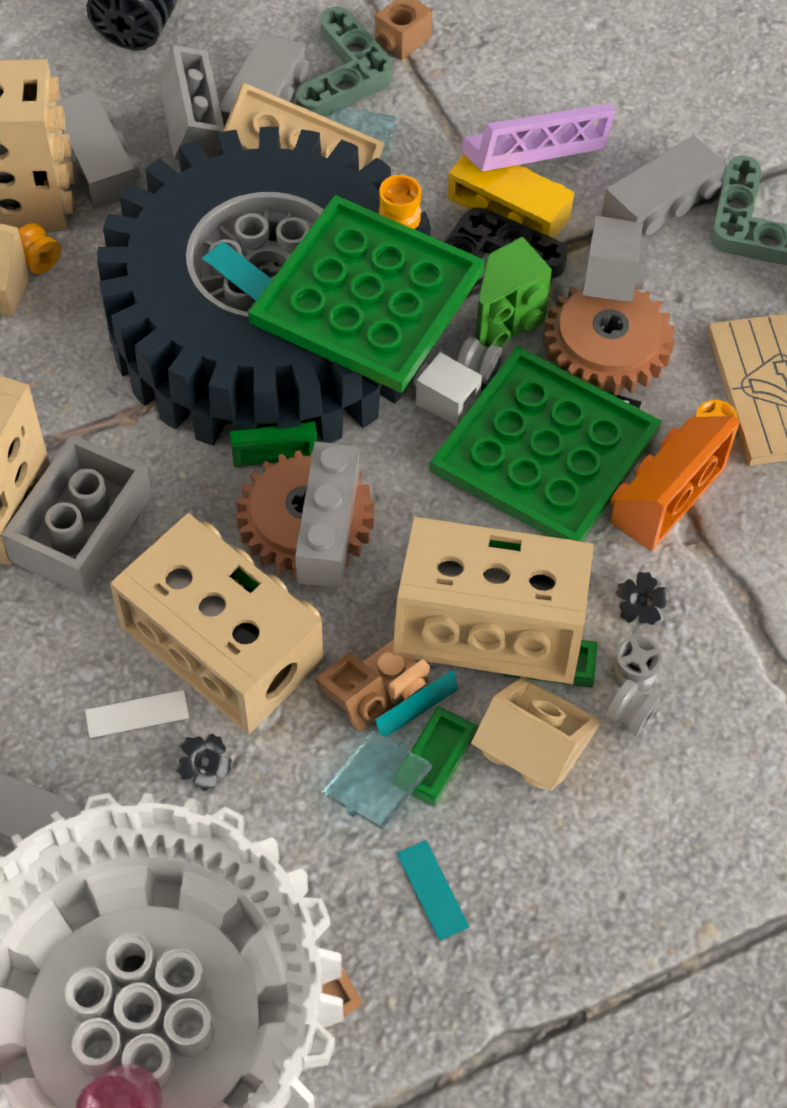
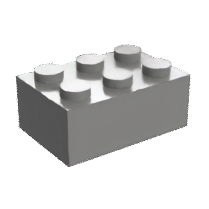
(77, 514)

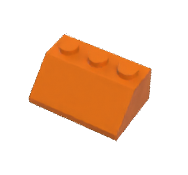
(673, 478)

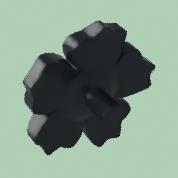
(642, 599)
(203, 761)

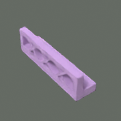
(539, 137)

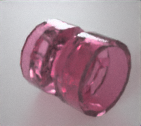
(122, 1088)

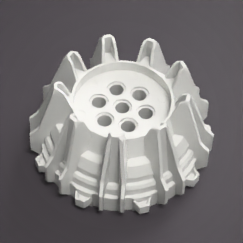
(182, 898)

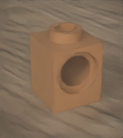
(403, 27)

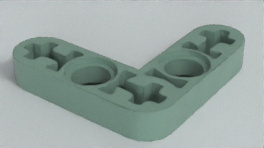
(321, 93)
(747, 228)

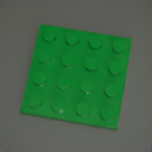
(367, 293)
(545, 446)

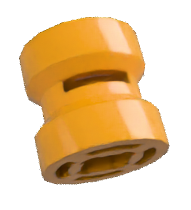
(401, 200)

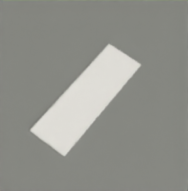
(136, 714)

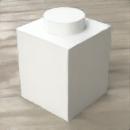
(447, 388)

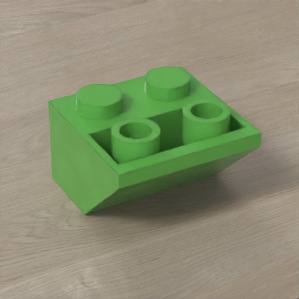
(512, 293)

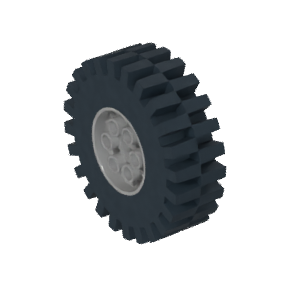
(198, 345)

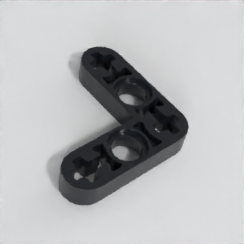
(481, 241)

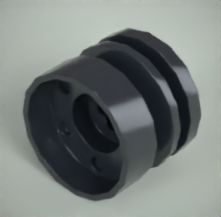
(130, 22)

